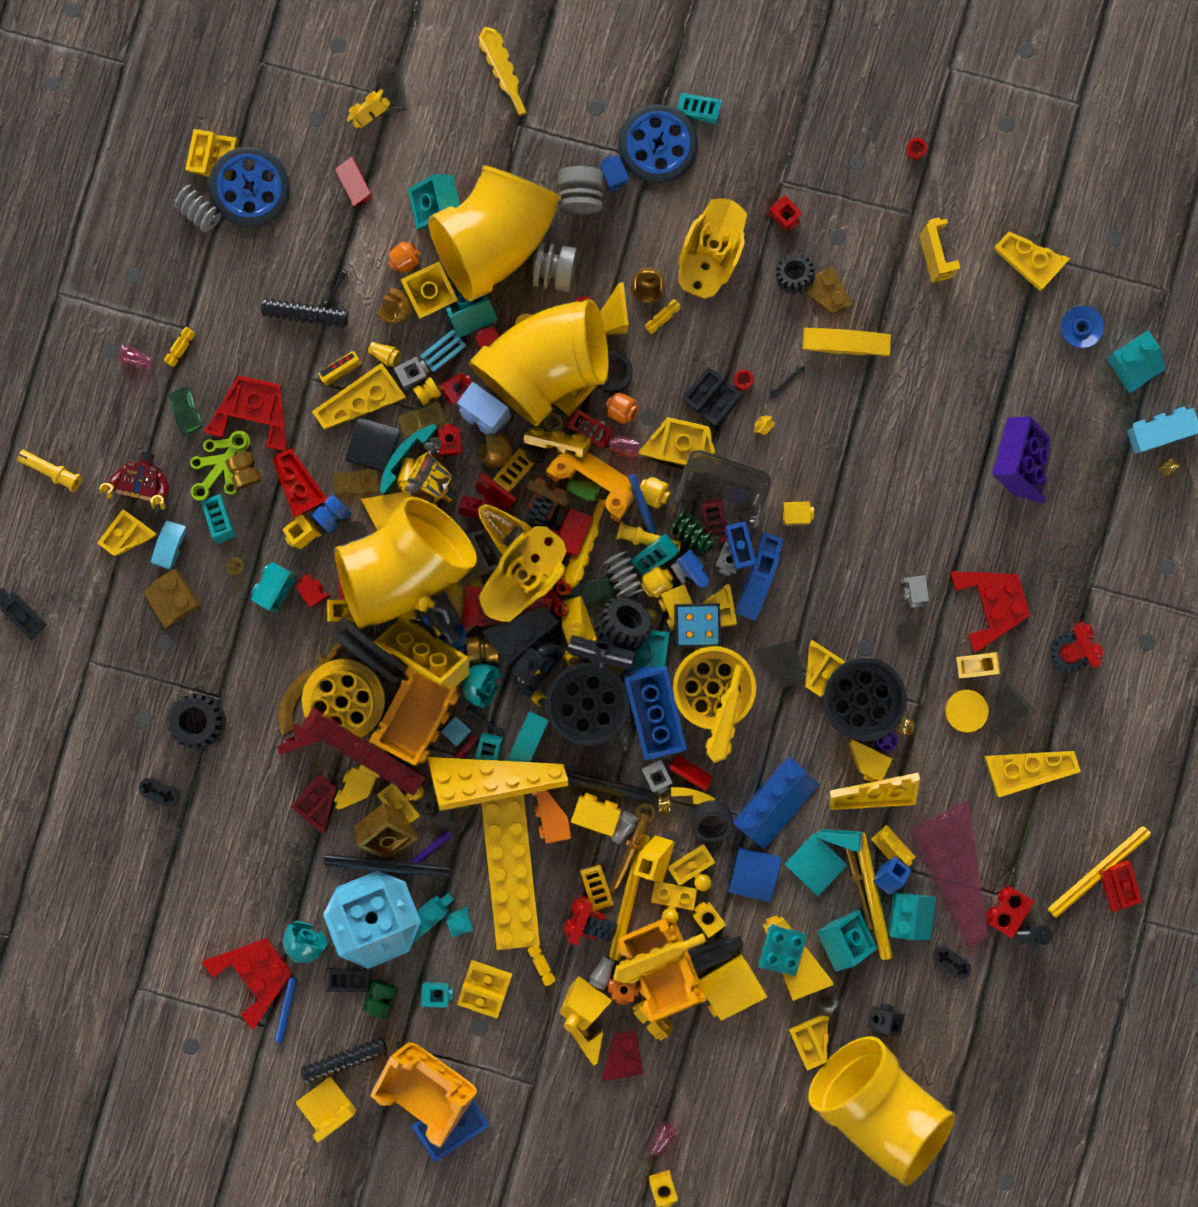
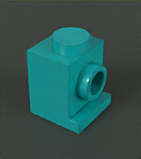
(459, 922)
(429, 998)

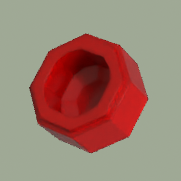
(916, 148)
(743, 380)

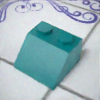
(432, 196)
(470, 316)
(1138, 361)
(273, 587)
(911, 916)
(847, 940)

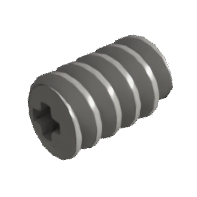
(196, 210)
(622, 575)

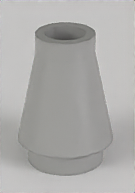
(626, 824)
(601, 974)

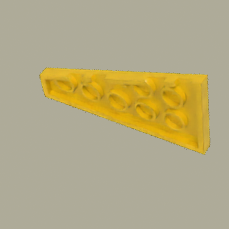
(478, 781)

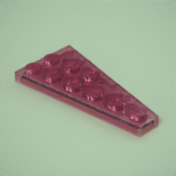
(952, 859)

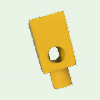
(582, 1005)

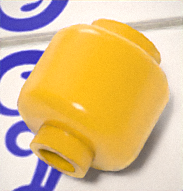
(655, 492)
(657, 582)

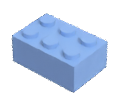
(484, 409)

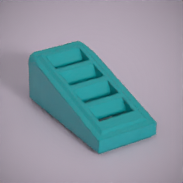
(700, 100)
(223, 531)
(664, 546)
(491, 739)
(848, 839)

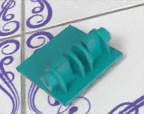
(782, 950)

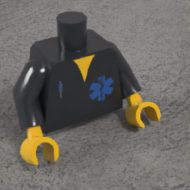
(436, 615)
(536, 666)

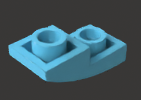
(168, 545)

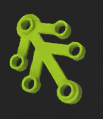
(219, 461)

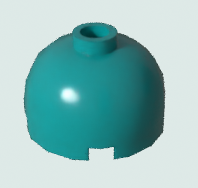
(480, 685)
(303, 943)

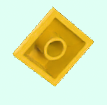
(615, 312)

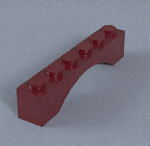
(363, 752)

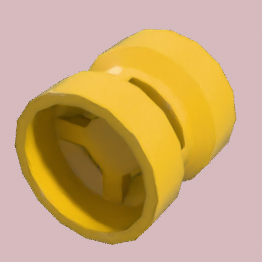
(427, 391)

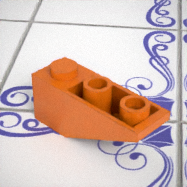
(554, 819)

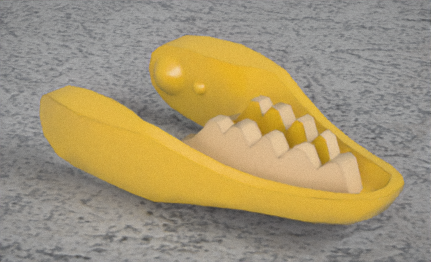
(499, 524)

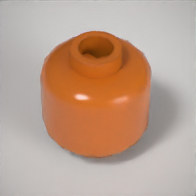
(404, 257)
(622, 408)

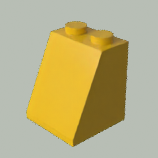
(731, 988)

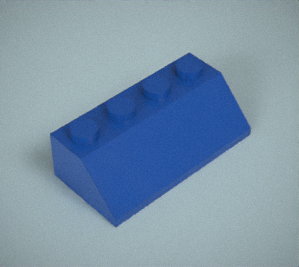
(654, 711)
(775, 802)

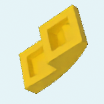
(697, 796)

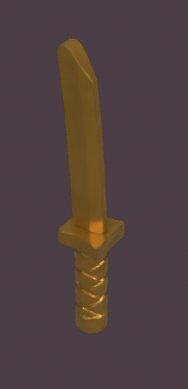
(633, 844)
(856, 876)

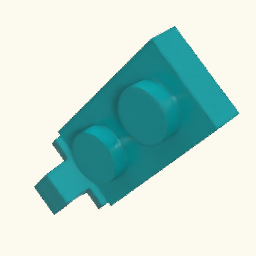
(432, 912)

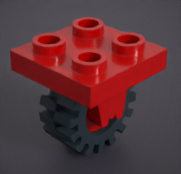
(1075, 649)
(588, 923)

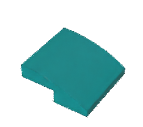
(815, 864)

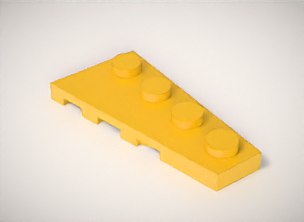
(361, 397)
(1023, 771)

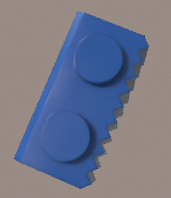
(740, 545)

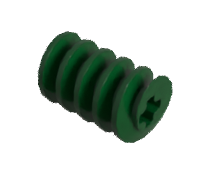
(692, 534)

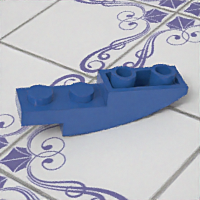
(760, 576)

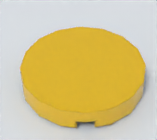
(966, 711)

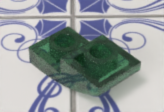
(185, 413)
(592, 590)

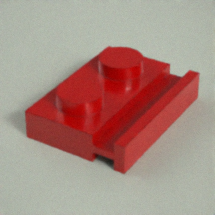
(1120, 886)

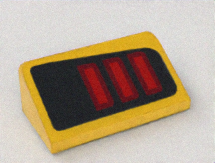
(339, 368)

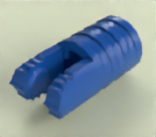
(693, 568)

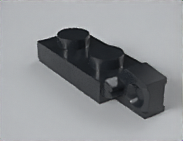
(21, 614)
(714, 952)

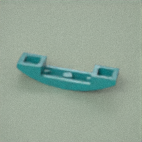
(423, 436)

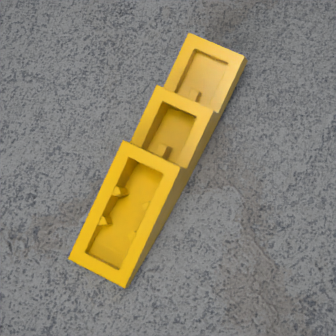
(846, 341)

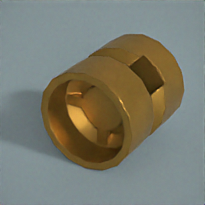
(243, 469)
(481, 650)

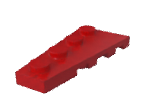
(475, 616)

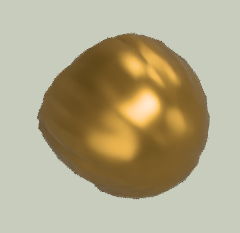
(647, 285)
(395, 307)
(497, 451)

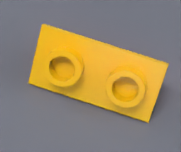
(373, 103)
(892, 846)
(659, 1029)

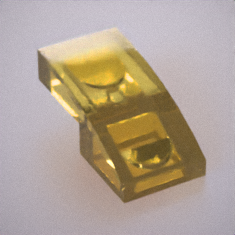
(420, 418)

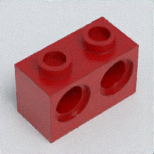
(1014, 914)

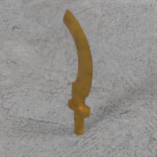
(295, 690)

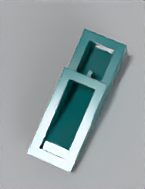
(528, 738)

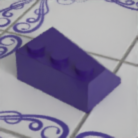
(1022, 458)

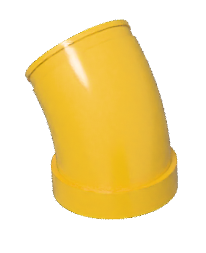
(492, 230)
(546, 358)
(402, 562)
(881, 1108)

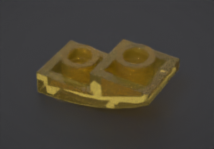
(355, 482)

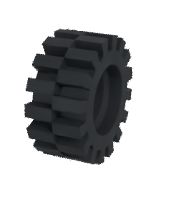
(795, 284)

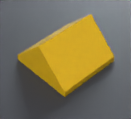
(429, 290)

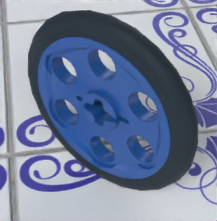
(264, 162)
(646, 169)

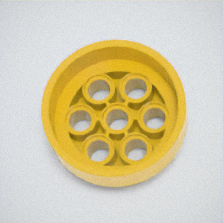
(688, 672)
(364, 680)

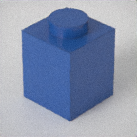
(614, 173)
(892, 875)

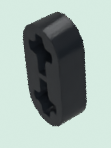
(161, 787)
(949, 966)

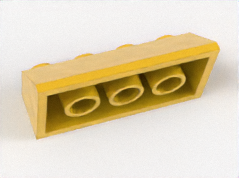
(425, 654)

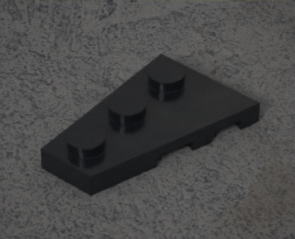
(515, 637)

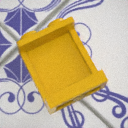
(933, 252)

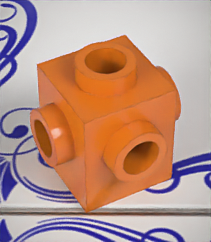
(623, 997)

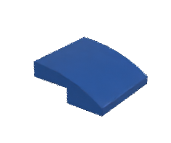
(754, 874)

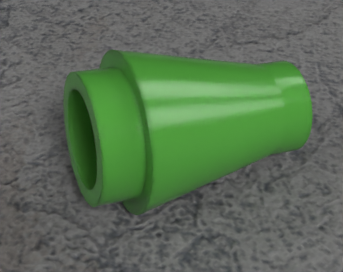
(585, 489)

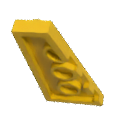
(882, 793)

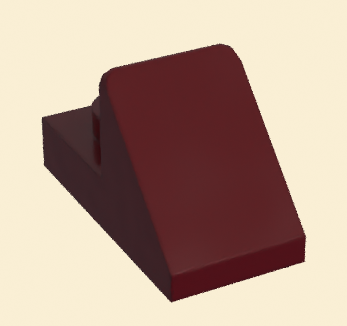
(470, 505)
(303, 739)

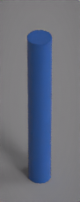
(641, 503)
(285, 1009)

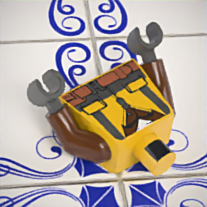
(429, 476)

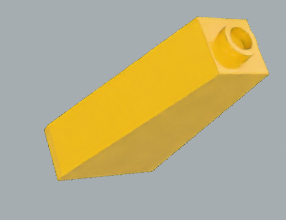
(809, 976)

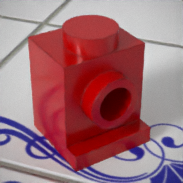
(785, 206)
(447, 387)
(453, 448)
(312, 591)

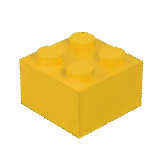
(596, 815)

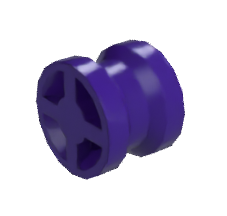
(889, 742)

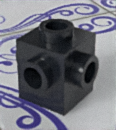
(885, 1020)

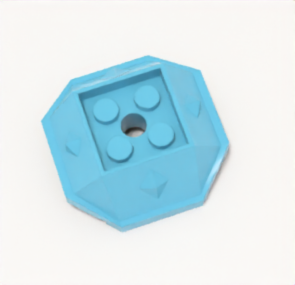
(377, 942)

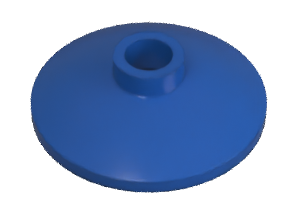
(1091, 322)

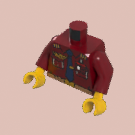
(139, 482)

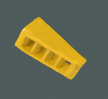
(503, 472)
(591, 870)

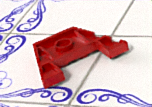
(255, 402)
(1001, 601)
(260, 969)

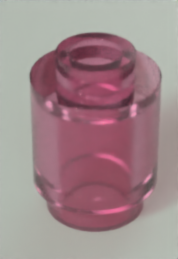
(624, 446)

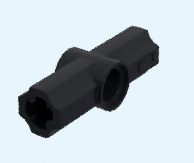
(601, 653)

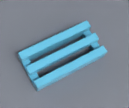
(437, 345)

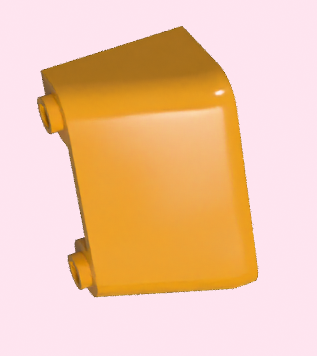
(617, 484)
(425, 1090)

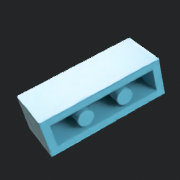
(1163, 429)

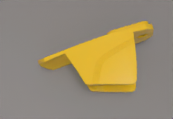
(712, 241)
(519, 580)

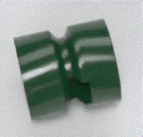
(380, 1000)

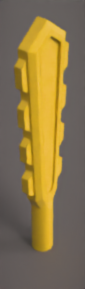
(497, 56)
(575, 569)
(722, 731)
(630, 970)

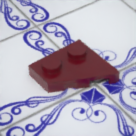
(316, 802)
(623, 1057)

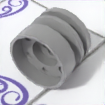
(580, 190)
(554, 267)

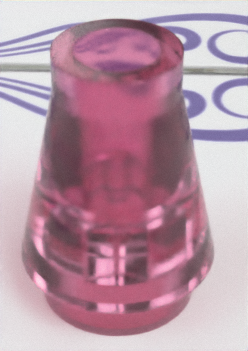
(131, 356)
(663, 1138)

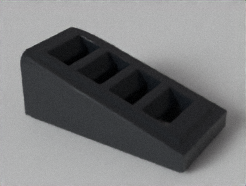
(347, 972)

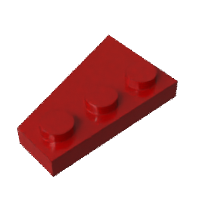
(298, 485)

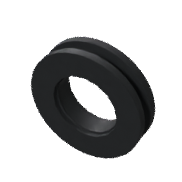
(364, 647)

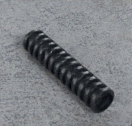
(304, 313)
(344, 1061)

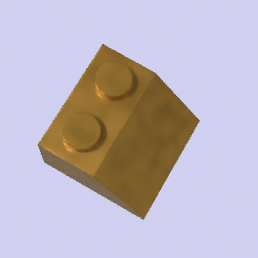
(172, 598)
(385, 832)

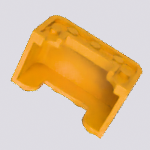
(415, 717)
(668, 988)

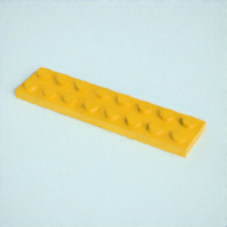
(510, 873)

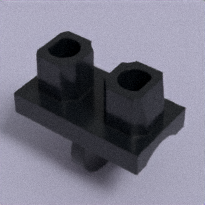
(1033, 935)

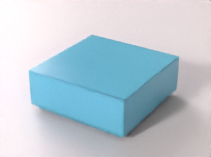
(456, 731)

